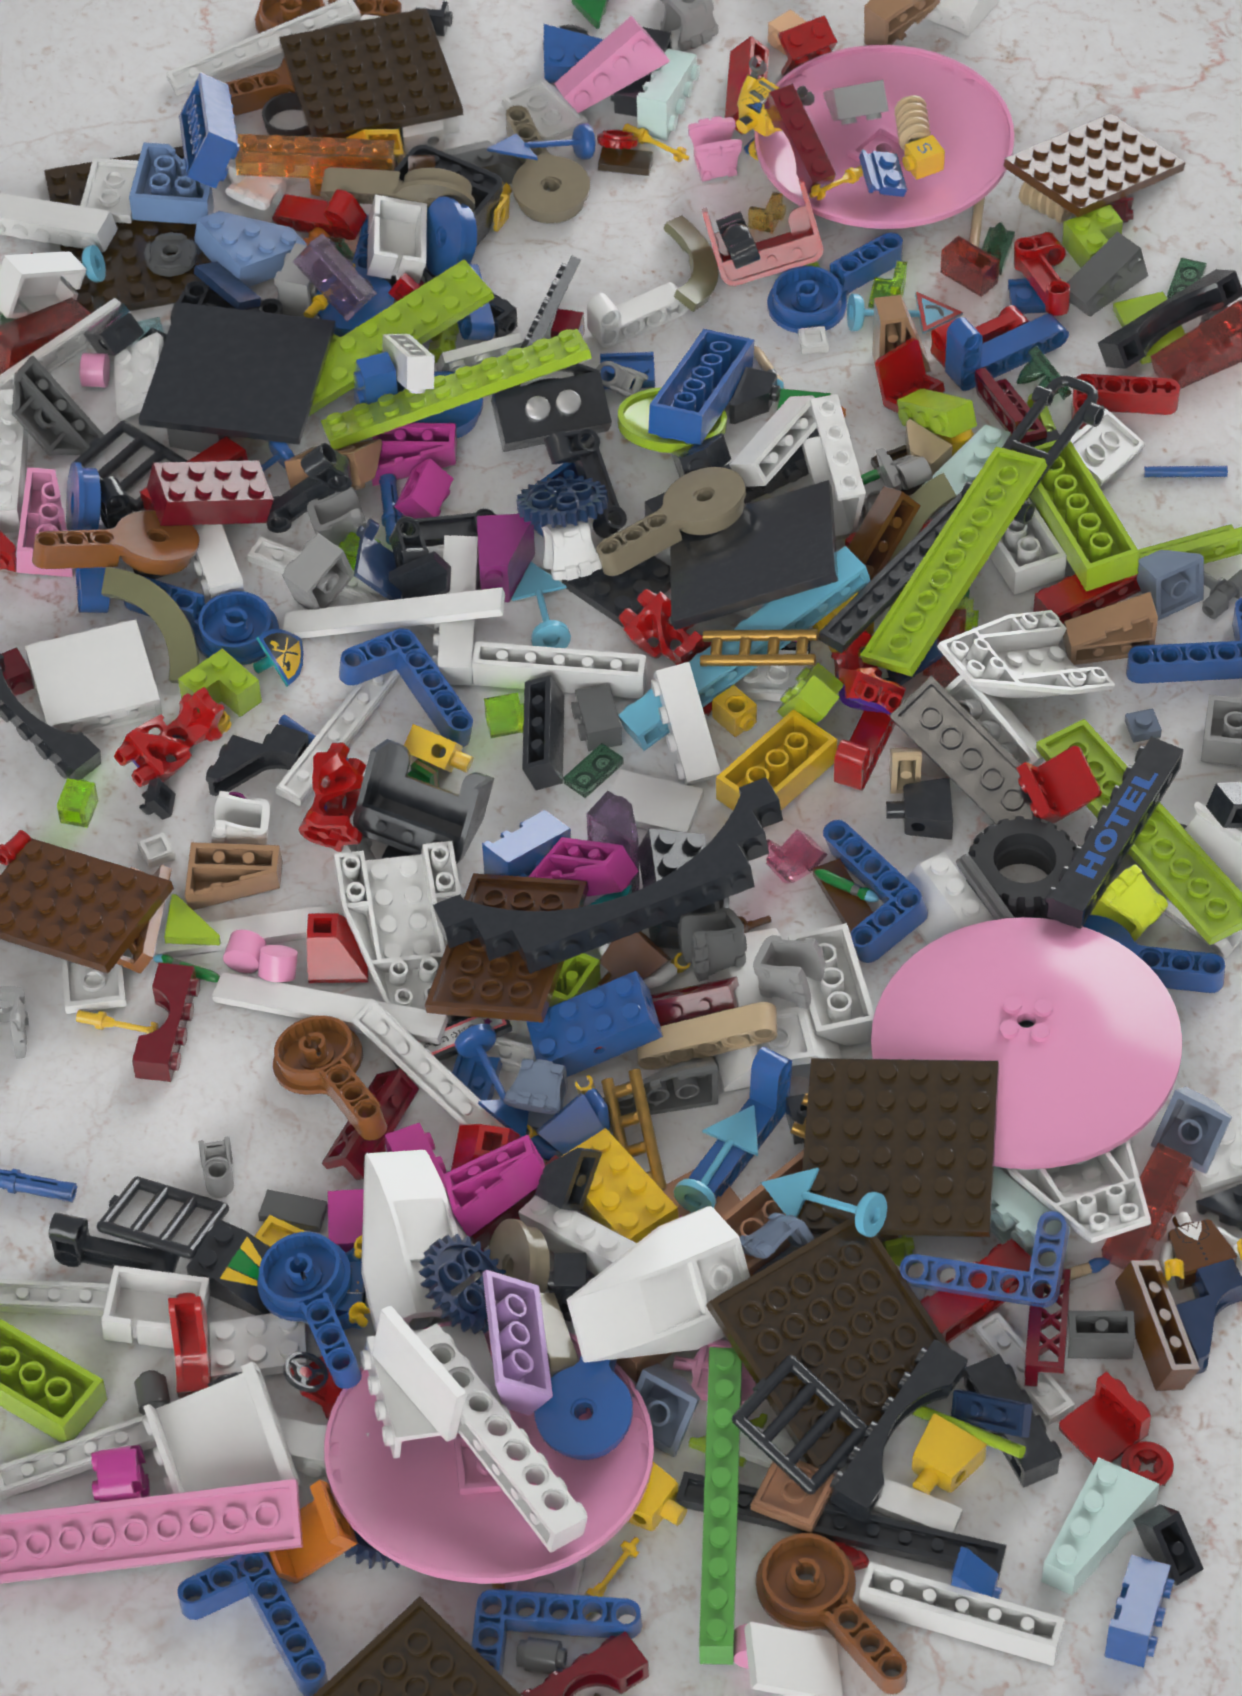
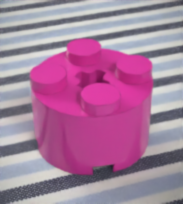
(120, 1474)

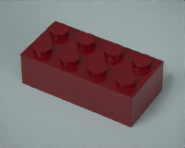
(209, 493)

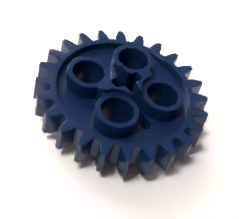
(562, 501)
(448, 1265)

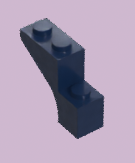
(1214, 1290)

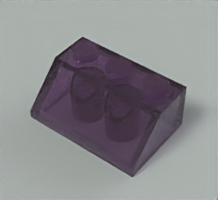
(334, 276)
(614, 823)

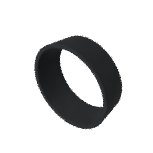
(276, 105)

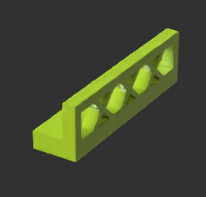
(1211, 544)

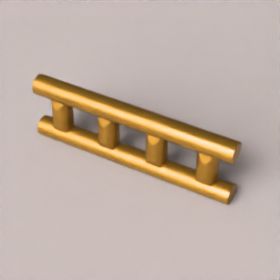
(772, 657)
(642, 1116)

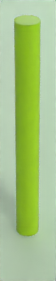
(987, 1437)

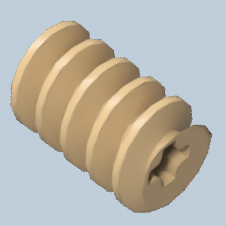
(911, 120)
(1040, 202)

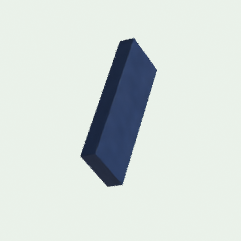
(227, 286)
(992, 1412)

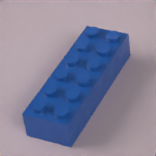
(208, 131)
(700, 387)

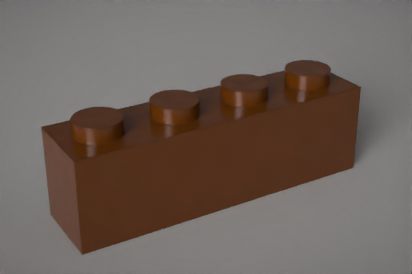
(883, 529)
(1157, 1325)

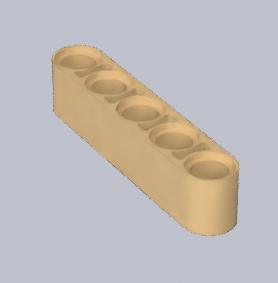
(710, 1035)

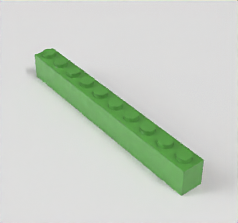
(720, 1509)

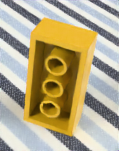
(787, 755)
(623, 1193)

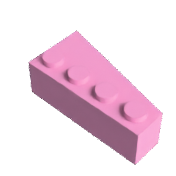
(611, 66)
(39, 513)

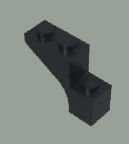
(245, 759)

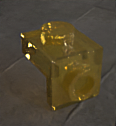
(767, 218)

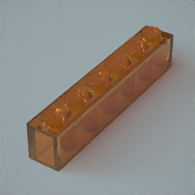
(309, 155)

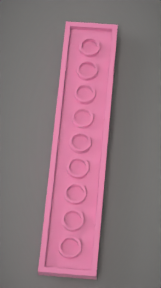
(150, 1531)

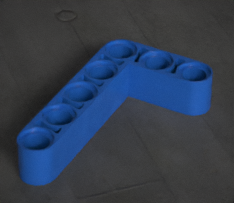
(1000, 355)
(404, 652)
(1189, 660)
(881, 878)
(768, 1092)
(996, 1275)
(270, 1611)
(541, 1619)

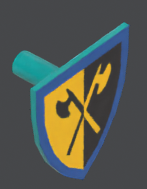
(283, 652)

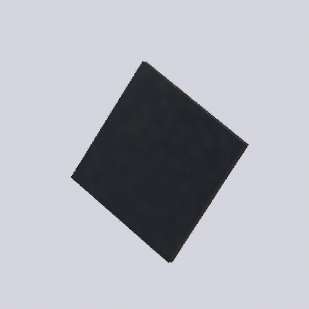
(237, 373)
(765, 555)

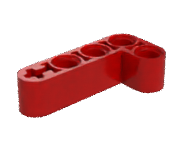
(338, 217)
(1130, 394)
(860, 754)

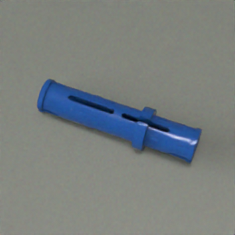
(389, 498)
(15, 1182)

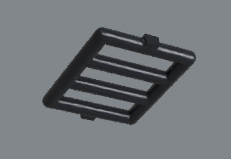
(140, 439)
(162, 1193)
(764, 1439)

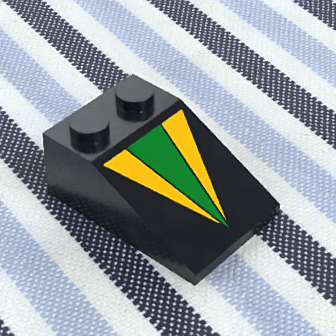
(232, 1264)

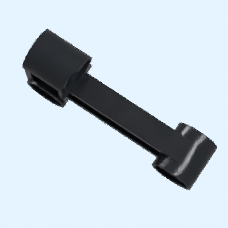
(199, 293)
(568, 447)
(327, 474)
(115, 506)
(430, 532)
(75, 1245)

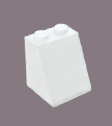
(961, 15)

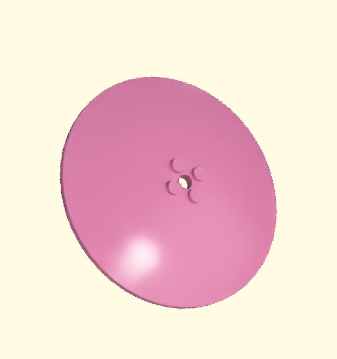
(963, 117)
(1088, 1066)
(448, 1513)

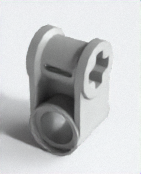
(623, 379)
(912, 471)
(217, 1166)

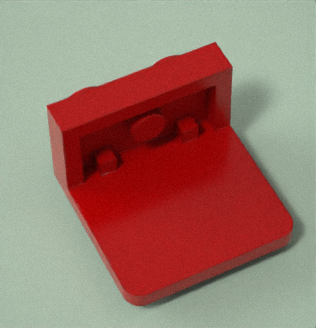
(806, 42)
(903, 373)
(1059, 785)
(1107, 1421)

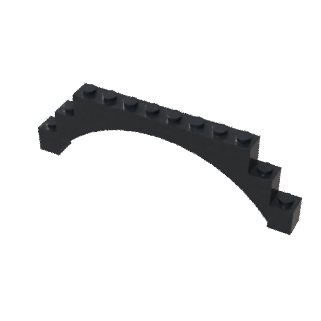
(558, 935)

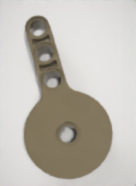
(565, 178)
(419, 185)
(695, 504)
(526, 1257)

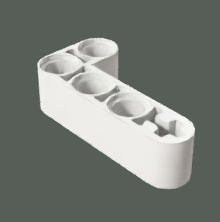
(633, 317)

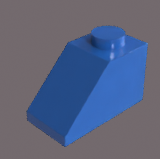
(975, 1575)

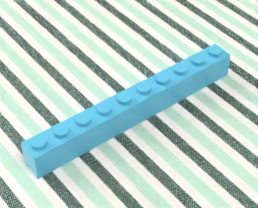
(796, 611)

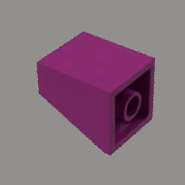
(504, 551)

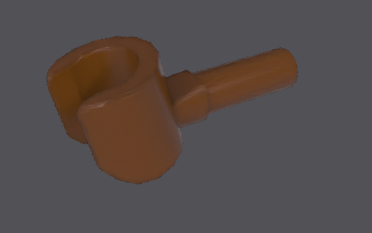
(748, 925)

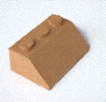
(362, 458)

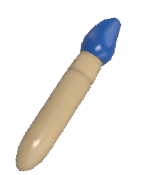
(1093, 1266)

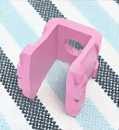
(713, 148)

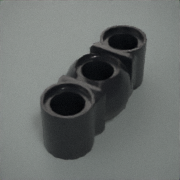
(738, 240)

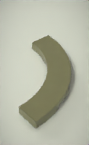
(701, 261)
(932, 498)
(163, 610)

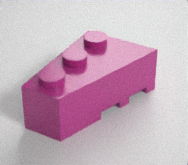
(414, 444)
(601, 864)
(493, 1183)

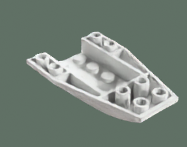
(1021, 659)
(394, 916)
(795, 1027)
(1094, 1196)
(401, 1218)
(659, 1291)

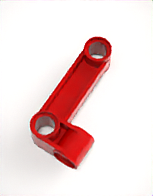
(1035, 259)
(1006, 321)

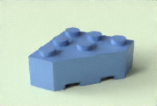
(164, 191)
(245, 245)

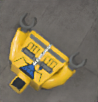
(753, 97)

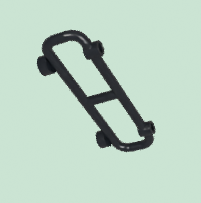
(1089, 413)

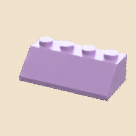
(517, 1342)

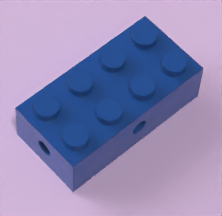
(597, 1025)

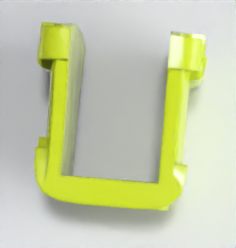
(1131, 902)

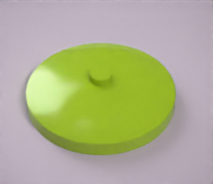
(634, 423)

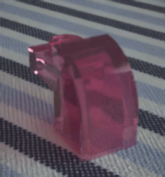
(795, 857)

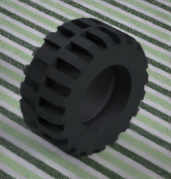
(1022, 843)

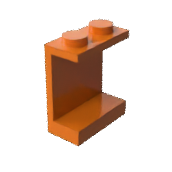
(324, 1537)

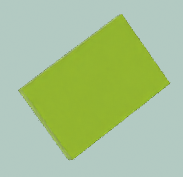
(1130, 309)

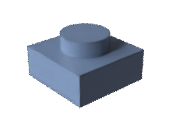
(1143, 725)

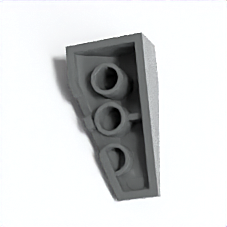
(678, 1088)

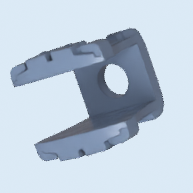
(539, 1089)
(770, 1236)

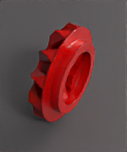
(617, 139)
(1149, 1453)

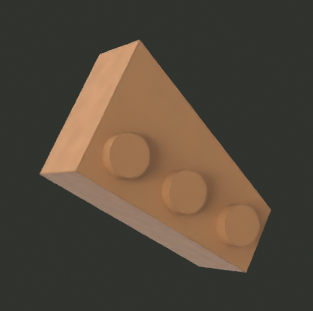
(889, 19)
(893, 327)
(1111, 631)
(230, 872)

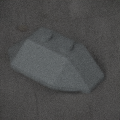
(498, 163)
(50, 412)

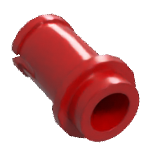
(13, 847)

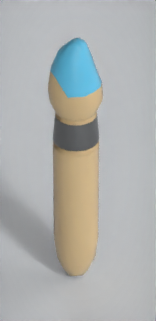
(765, 364)

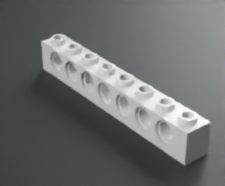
(514, 1477)

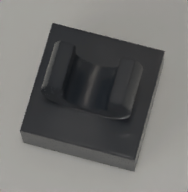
(158, 799)

